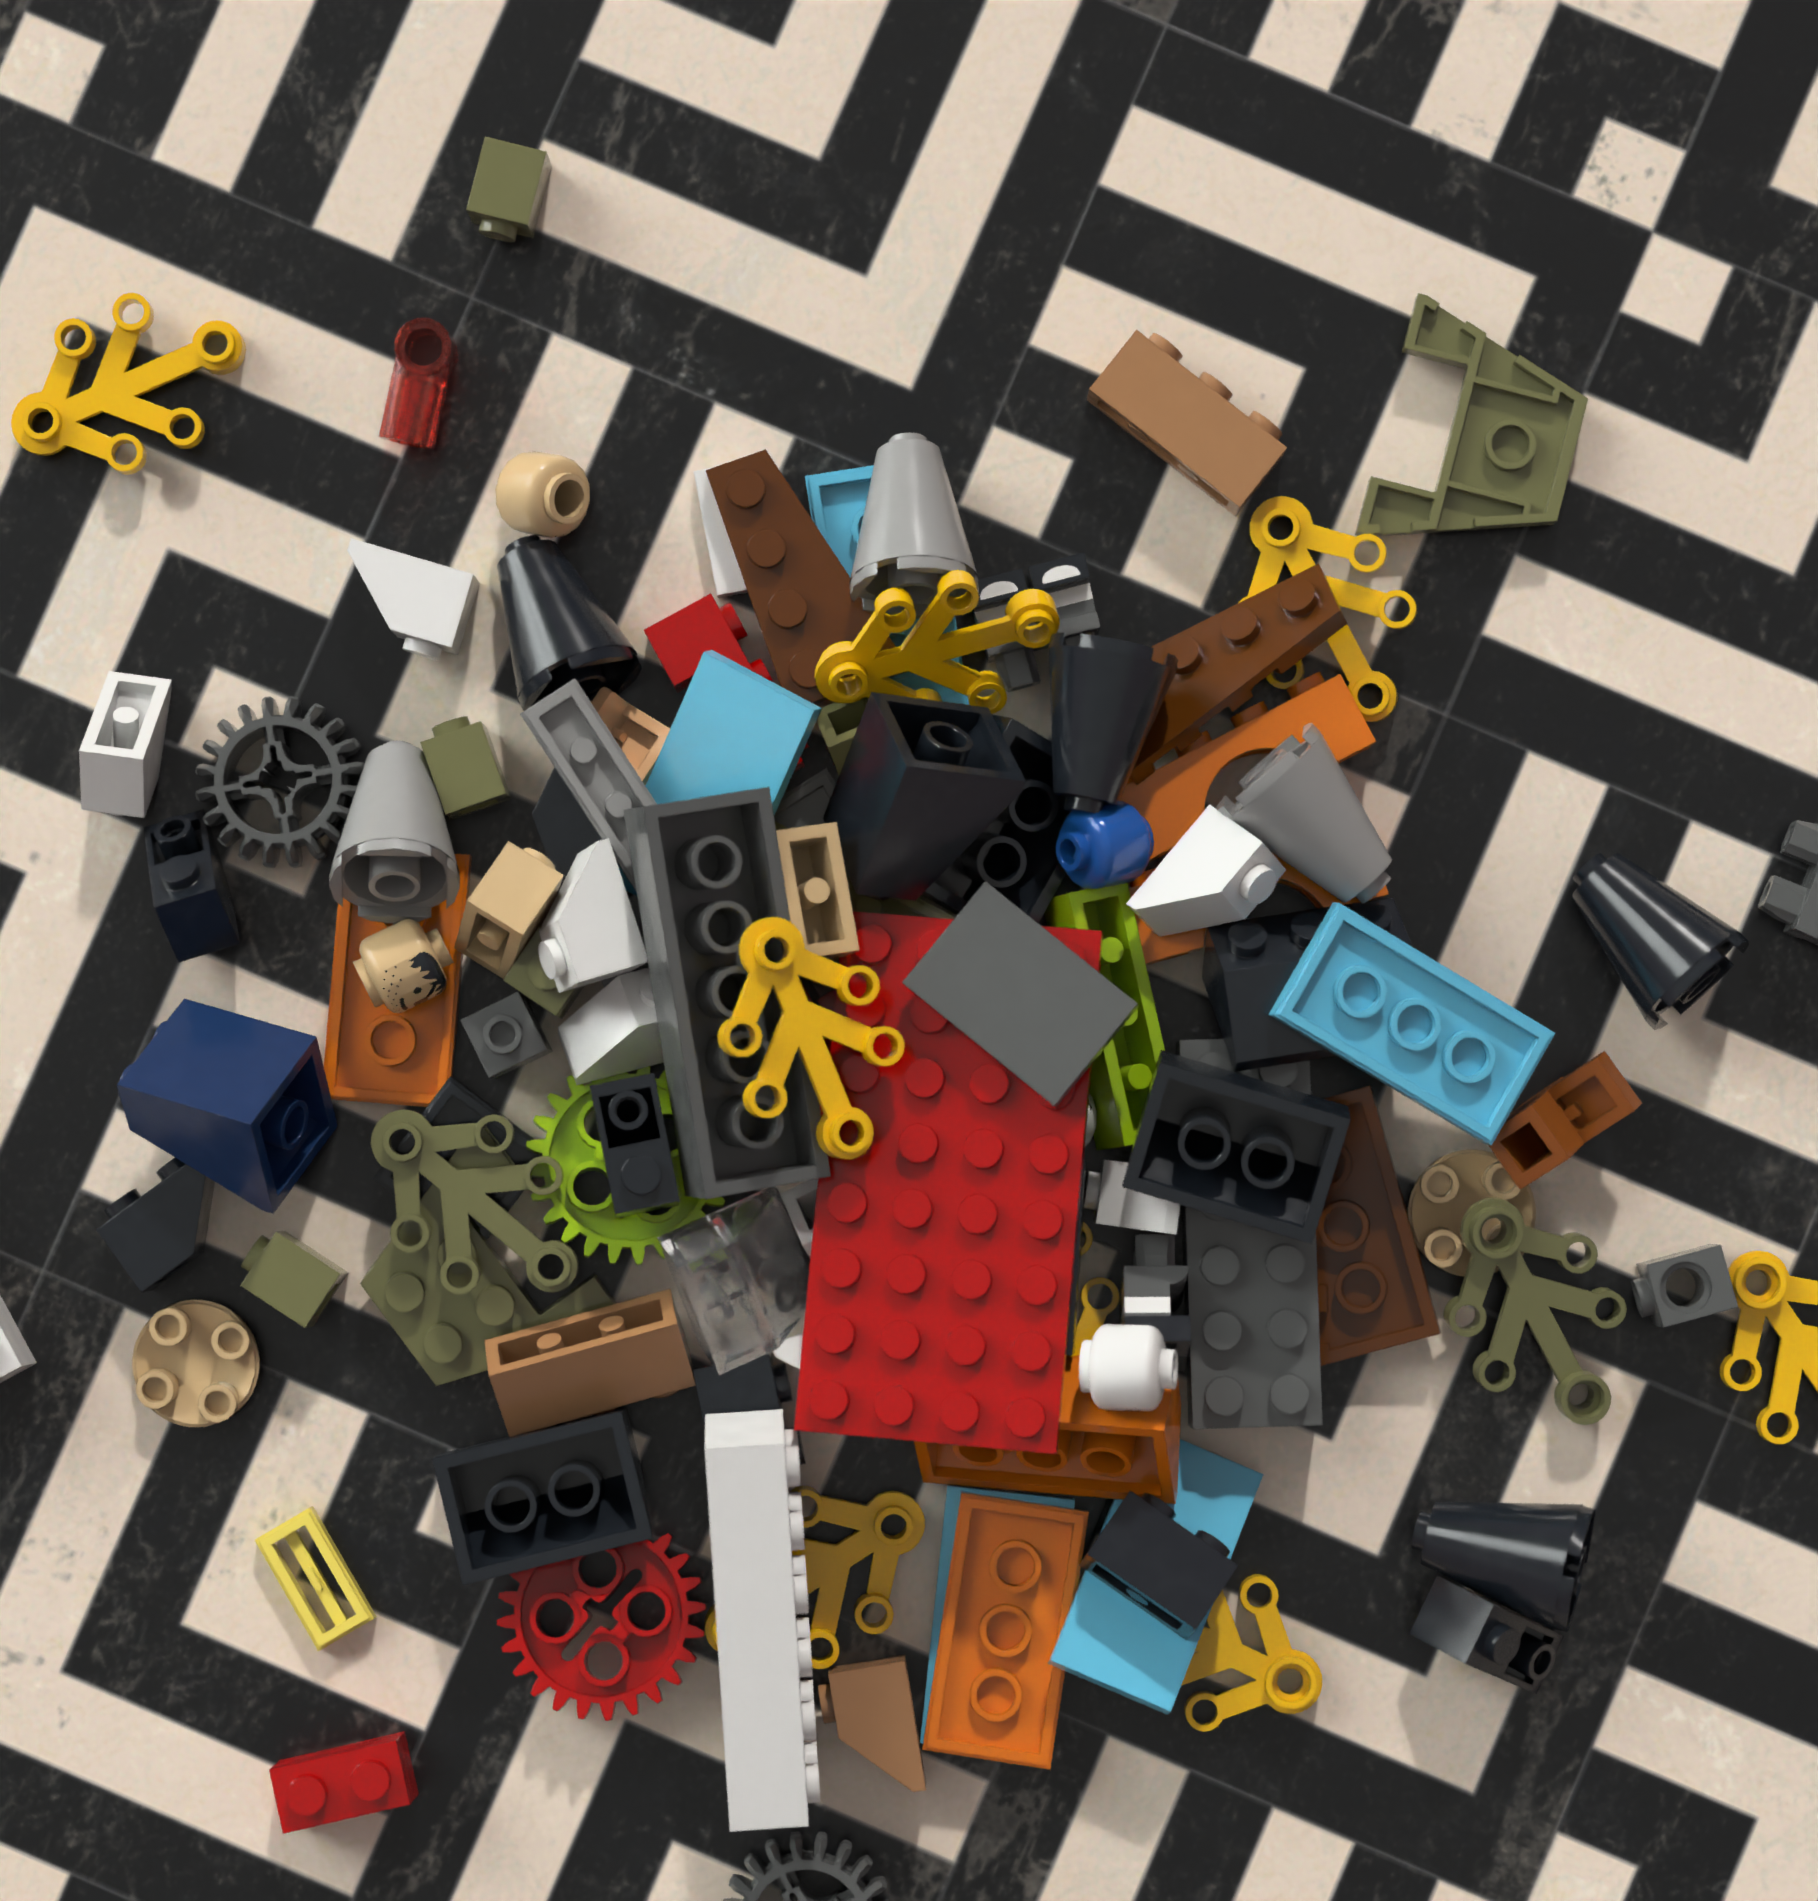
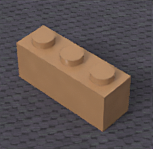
(1187, 420)
(589, 1363)

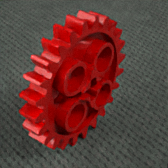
(645, 1653)

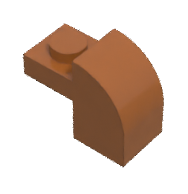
(1562, 1119)

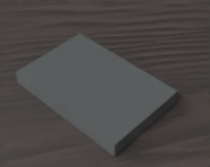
(1020, 994)

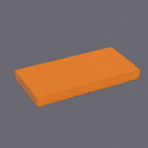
(384, 1053)
(999, 1623)

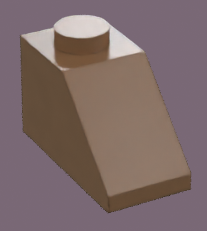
(876, 1716)

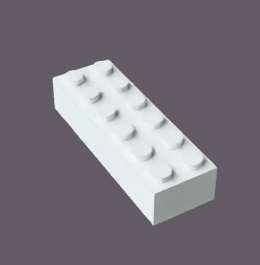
(756, 1606)

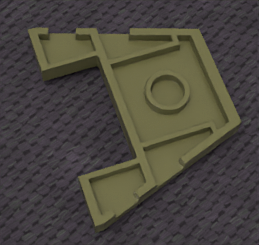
(1505, 443)
(449, 1328)

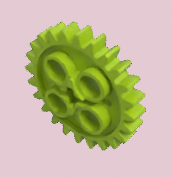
(580, 1153)

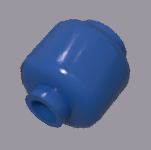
(1104, 846)

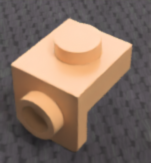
(633, 730)

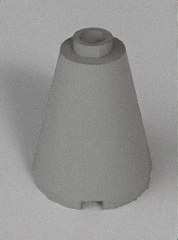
(909, 526)
(1312, 818)
(395, 841)

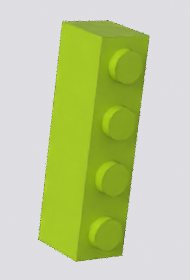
(1128, 1062)

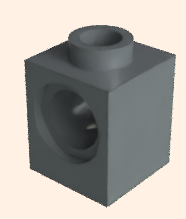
(506, 1035)
(1712, 1281)

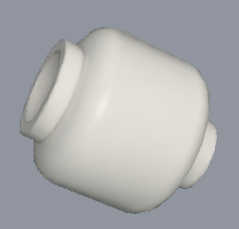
(1127, 1367)

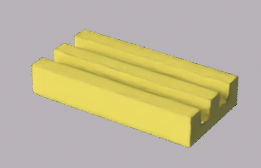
(338, 1567)

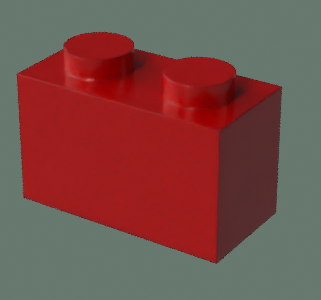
(343, 1782)

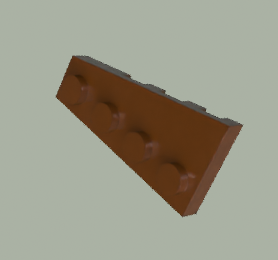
(787, 570)
(1233, 653)
(1366, 1250)

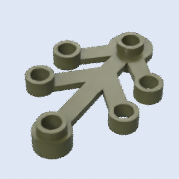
(465, 1194)
(1529, 1302)

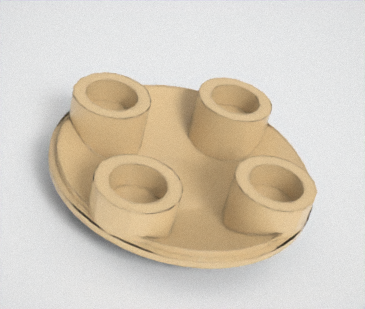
(1448, 1191)
(195, 1363)

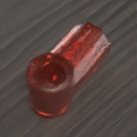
(417, 391)

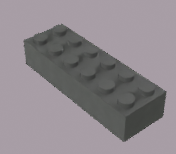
(700, 882)
(1250, 1302)

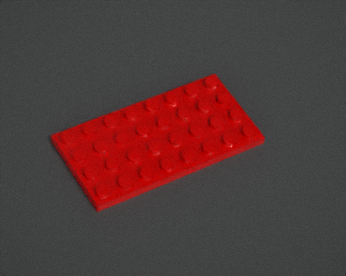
(951, 1236)

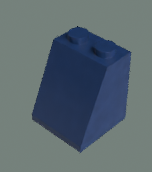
(232, 1100)

